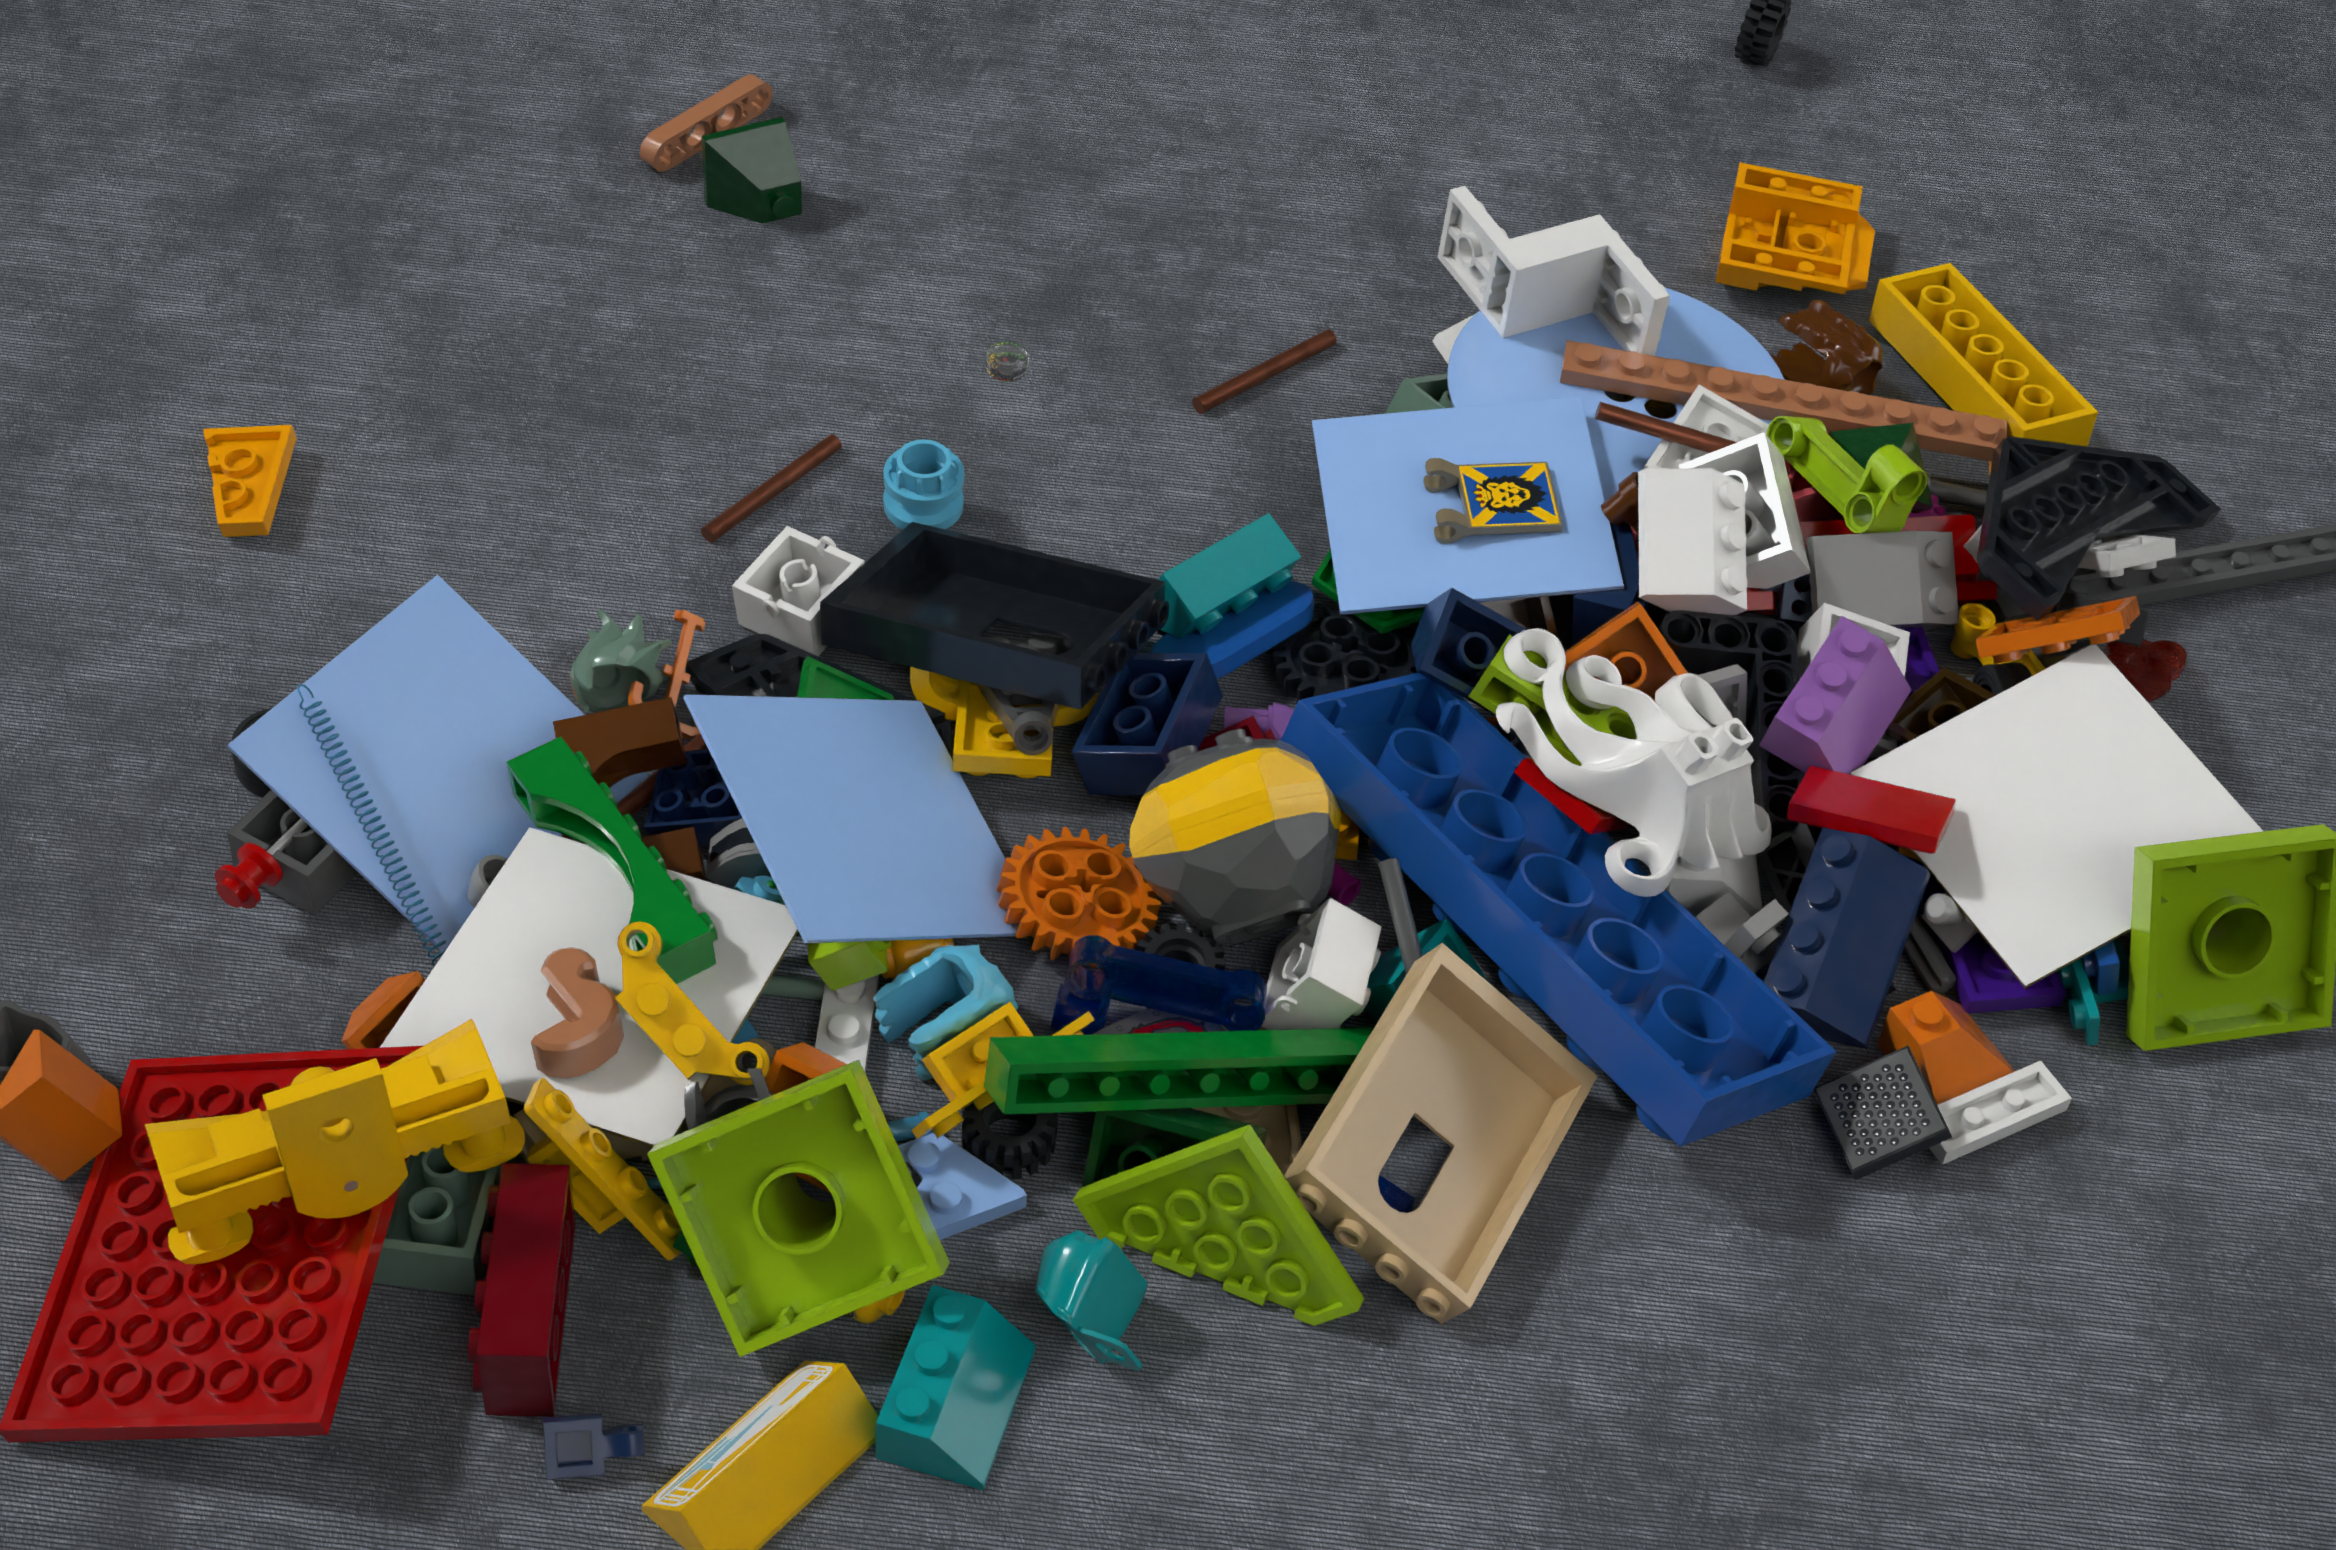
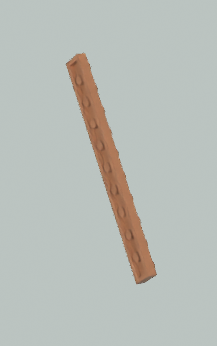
(1773, 397)

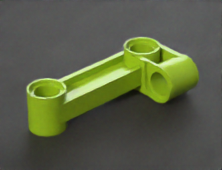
(1868, 498)

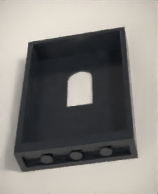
(940, 590)

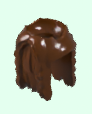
(1850, 352)

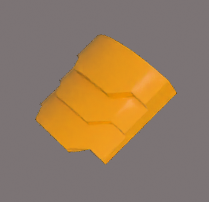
(1794, 233)

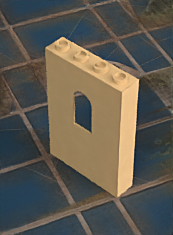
(1485, 1087)

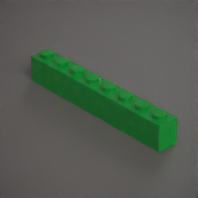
(1169, 1069)

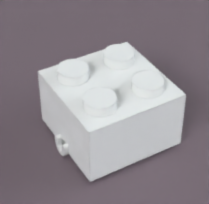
(787, 583)
(1322, 970)

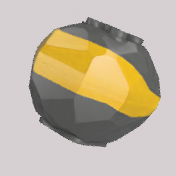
(1238, 836)

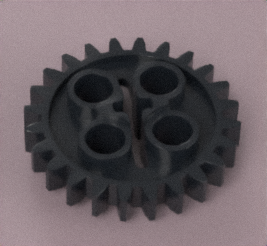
(1339, 655)

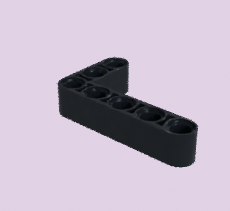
(1777, 669)

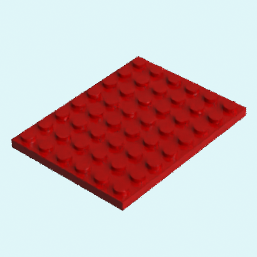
(208, 1348)

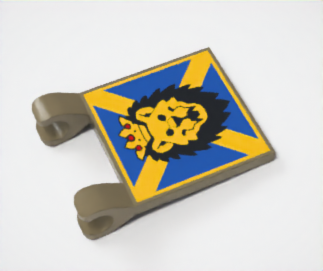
(1494, 499)

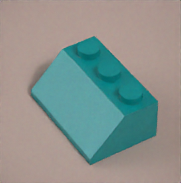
(1228, 576)
(954, 1390)

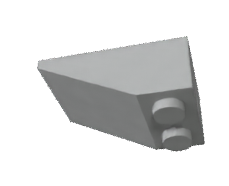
(1887, 576)

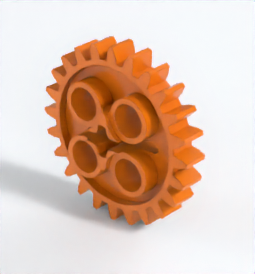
(1075, 890)

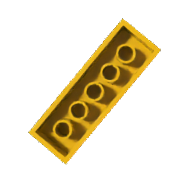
(1977, 356)

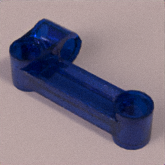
(1154, 984)

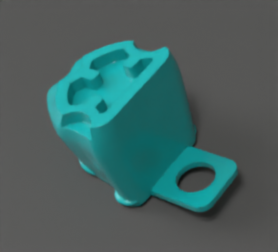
(1092, 1293)

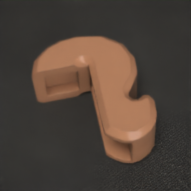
(591, 1016)

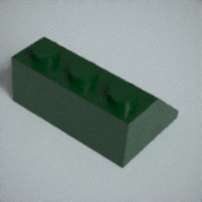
(1140, 1136)

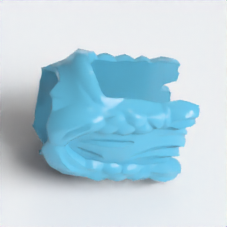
(949, 975)

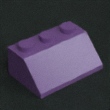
(1839, 703)

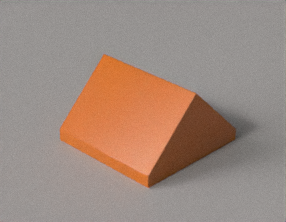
(57, 1108)

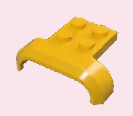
(980, 737)

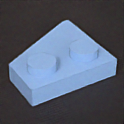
(958, 1186)

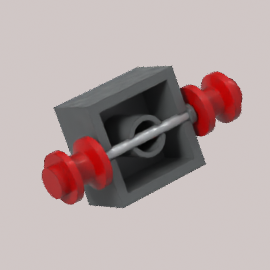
(282, 854)

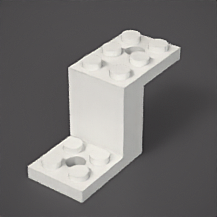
(1551, 275)

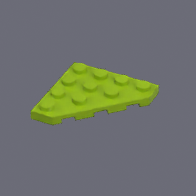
(1228, 1217)

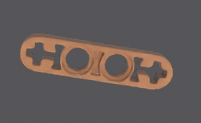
(670, 142)

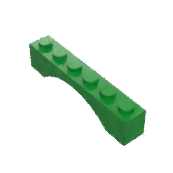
(563, 797)

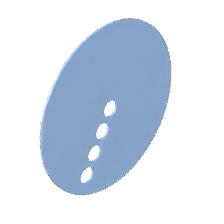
(1529, 366)

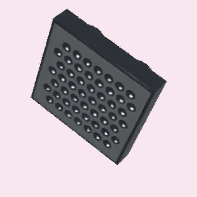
(1882, 1112)

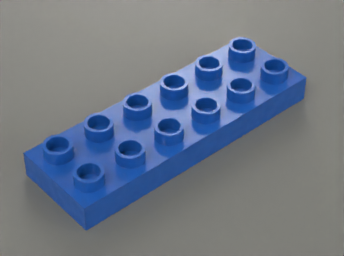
(1617, 971)

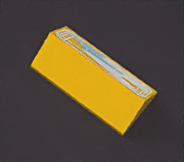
(768, 1462)

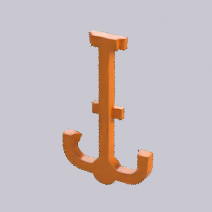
(676, 672)

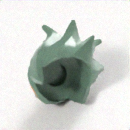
(613, 662)

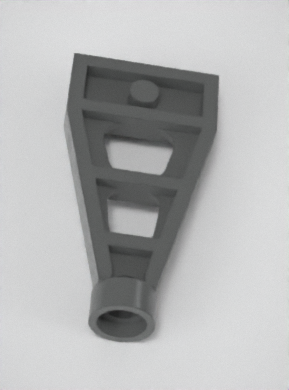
(1020, 719)

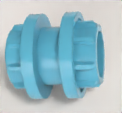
(923, 485)

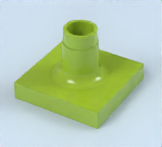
(2232, 937)
(771, 1249)

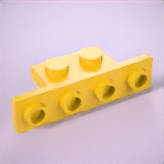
(962, 1064)
(601, 1181)

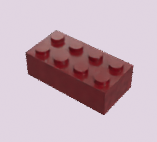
(524, 1290)

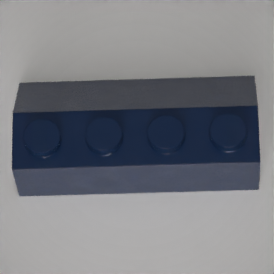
(1846, 935)

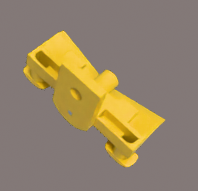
(332, 1142)

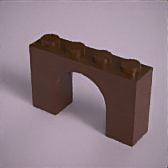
(631, 743)

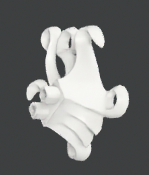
(1676, 783)

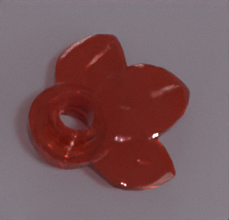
(2150, 666)

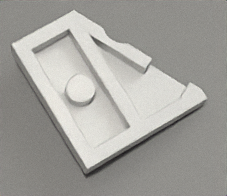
(2127, 551)

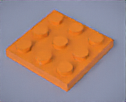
(2058, 630)

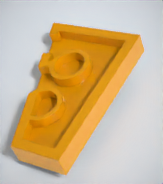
(248, 475)

